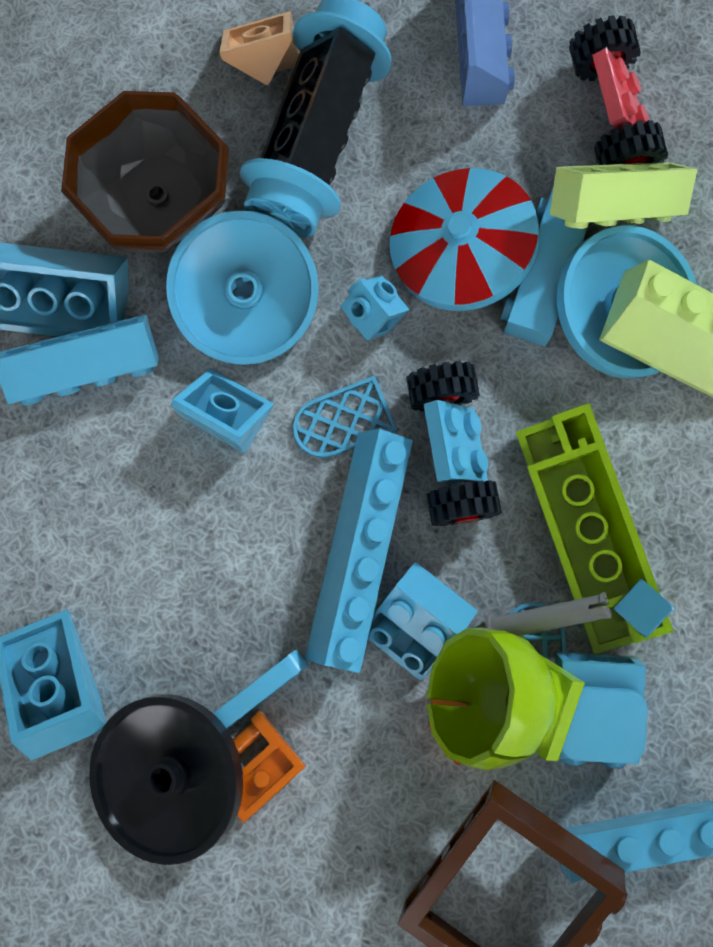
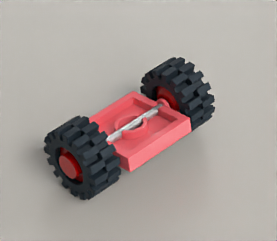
(606, 53)

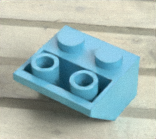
(419, 620)

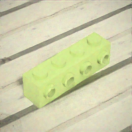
(621, 193)

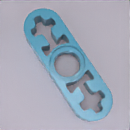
(261, 689)

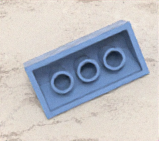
(484, 51)

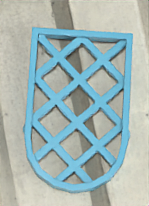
(333, 424)

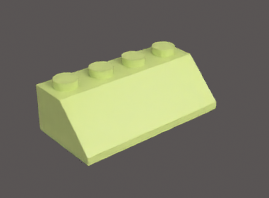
(664, 324)

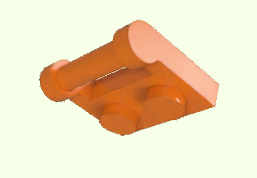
(269, 769)

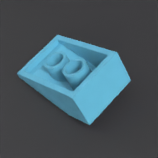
(48, 687)

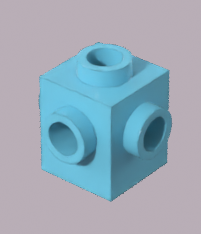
(374, 307)

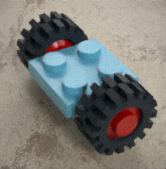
(454, 443)

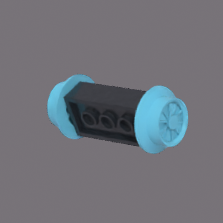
(337, 58)

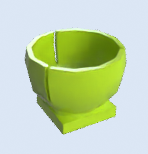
(512, 695)

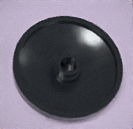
(166, 779)

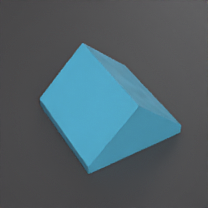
(223, 409)

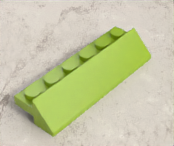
(588, 519)

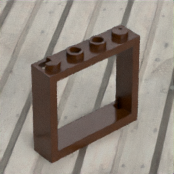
(542, 832)

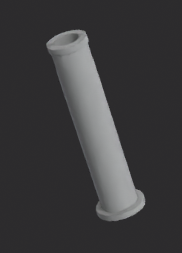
(552, 616)

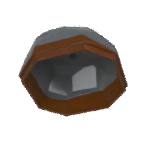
(139, 149)

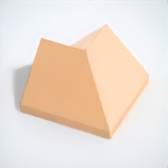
(261, 47)

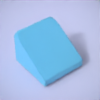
(644, 608)

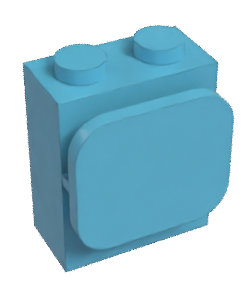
(610, 712)

